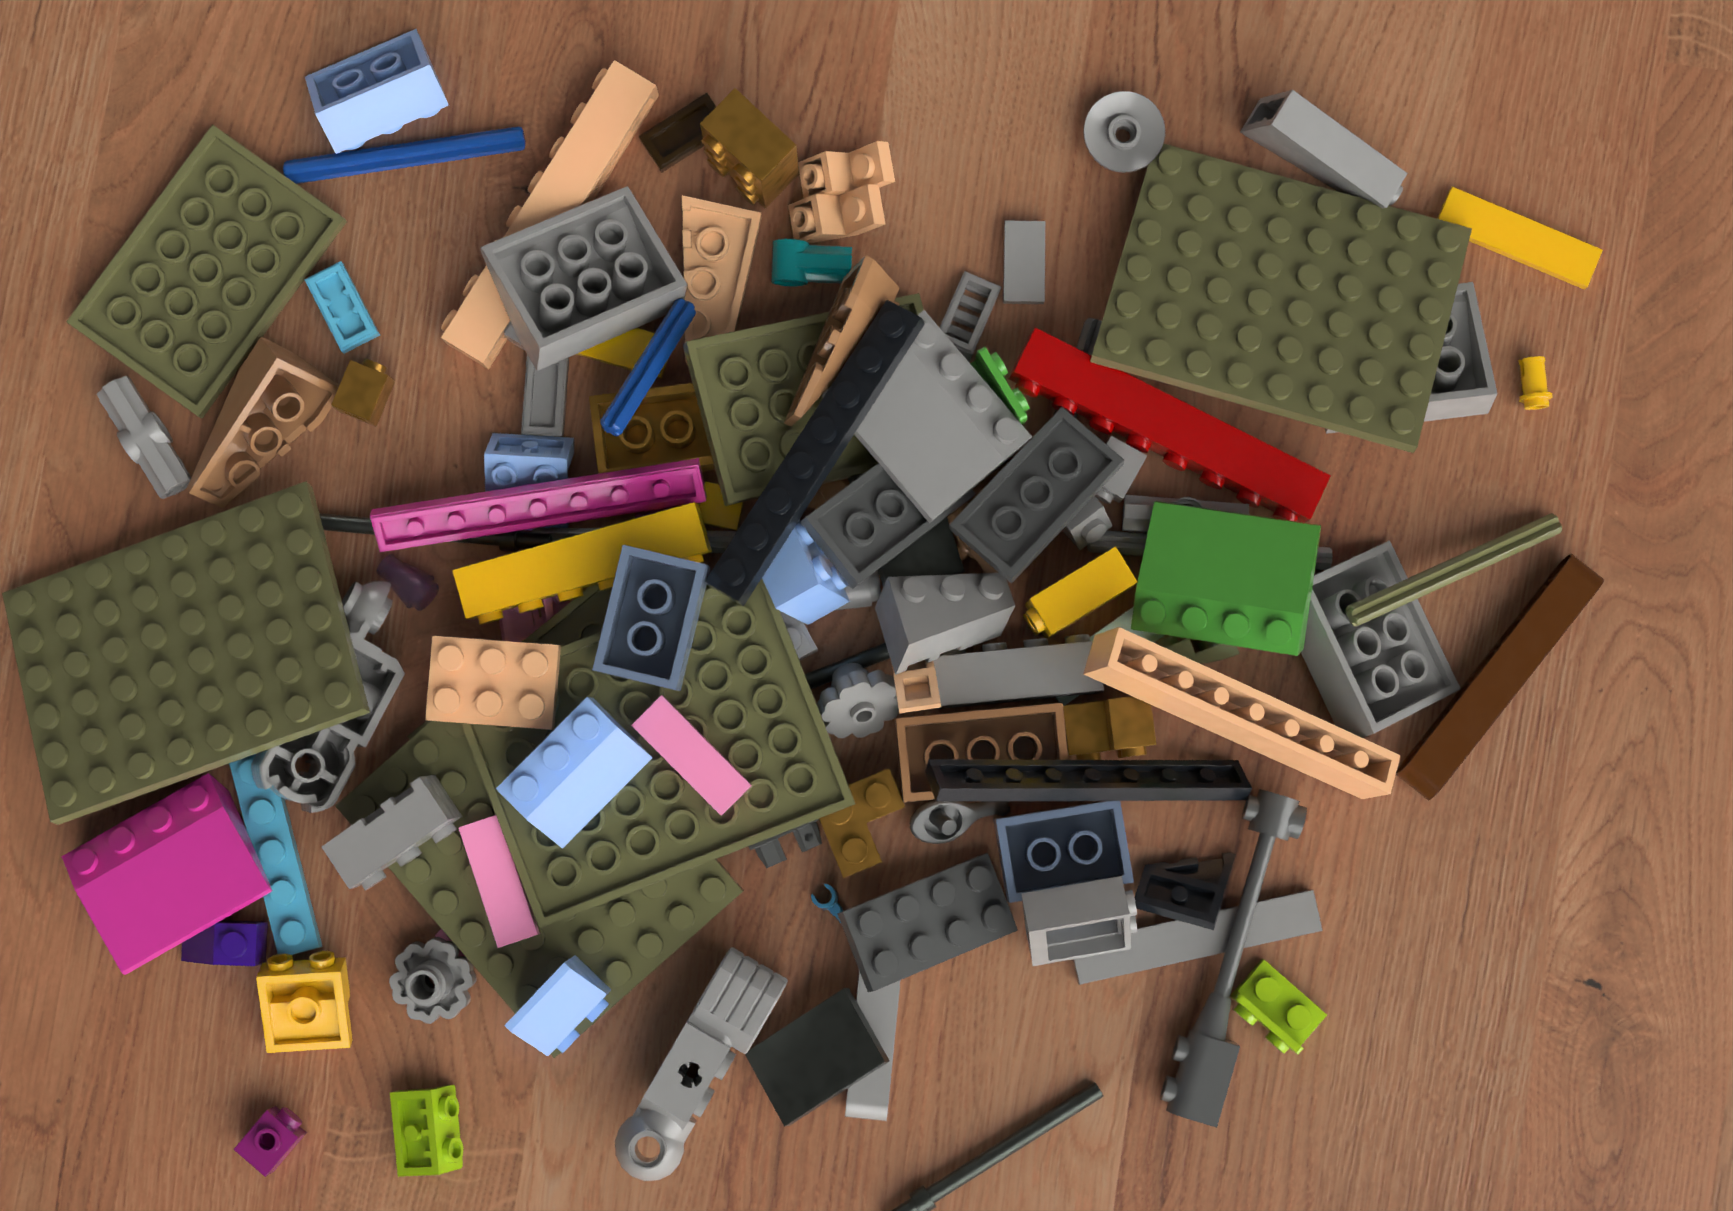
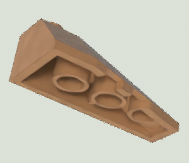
(850, 316)
(264, 412)

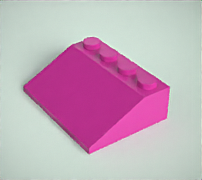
(167, 873)

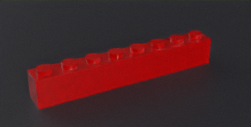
(1169, 428)

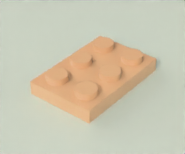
(493, 682)

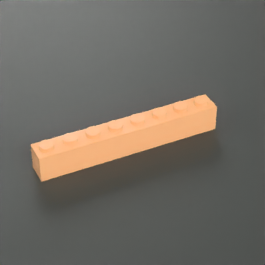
(572, 178)
(1241, 713)

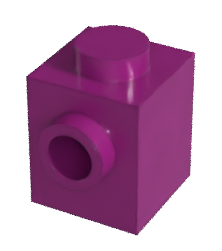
(271, 1139)

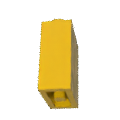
(1079, 594)

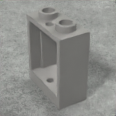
(1079, 920)

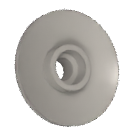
(1127, 112)

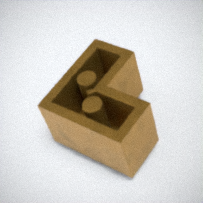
(1109, 725)
(848, 827)

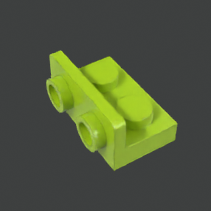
(1278, 1006)
(426, 1131)

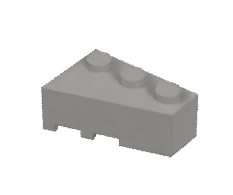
(940, 614)
(393, 833)

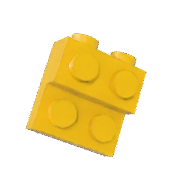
(304, 1003)

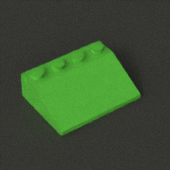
(1226, 578)

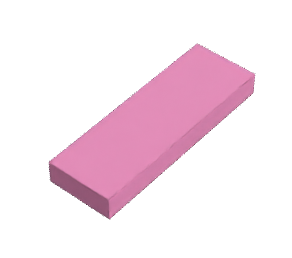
(691, 755)
(498, 882)

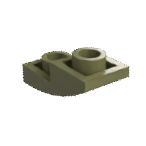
(1208, 653)

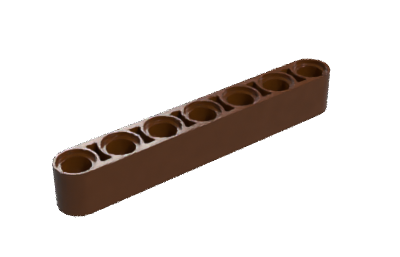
(1499, 676)

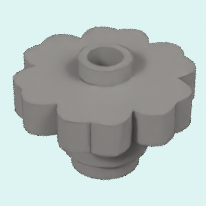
(858, 701)
(447, 969)

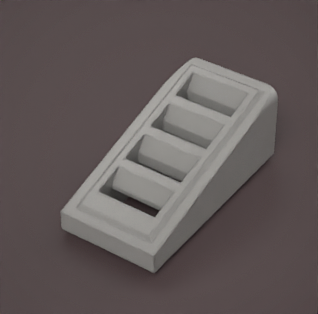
(963, 340)

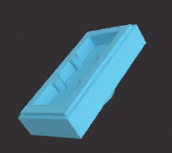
(342, 307)

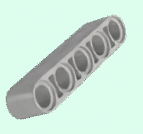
(871, 1094)

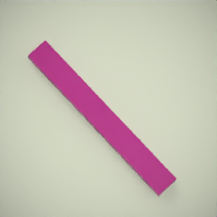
(538, 505)

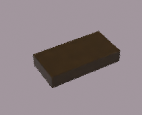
(678, 134)

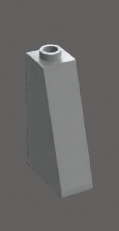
(1323, 148)

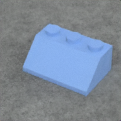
(375, 92)
(574, 772)

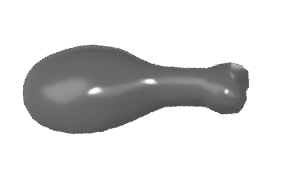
(946, 821)

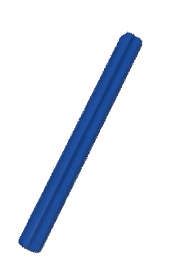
(405, 155)

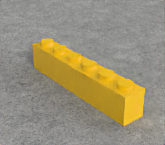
(575, 563)

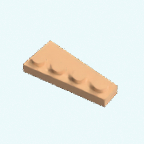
(717, 263)

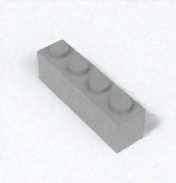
(1016, 673)

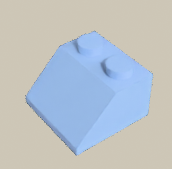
(559, 1007)

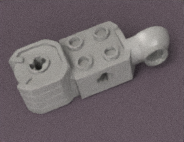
(333, 748)
(724, 1017)

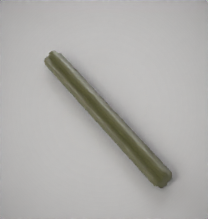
(1453, 569)

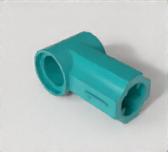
(799, 263)

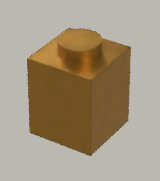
(363, 391)

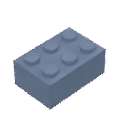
(651, 617)
(1062, 847)

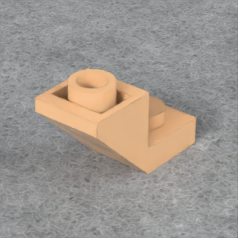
(841, 172)
(837, 216)

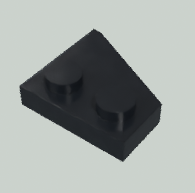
(1186, 889)

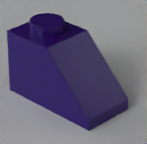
(228, 944)

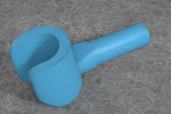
(833, 905)

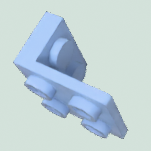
(526, 460)

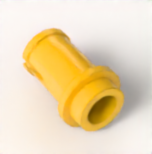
(1534, 383)

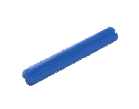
(648, 367)

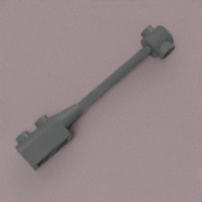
(1206, 1054)

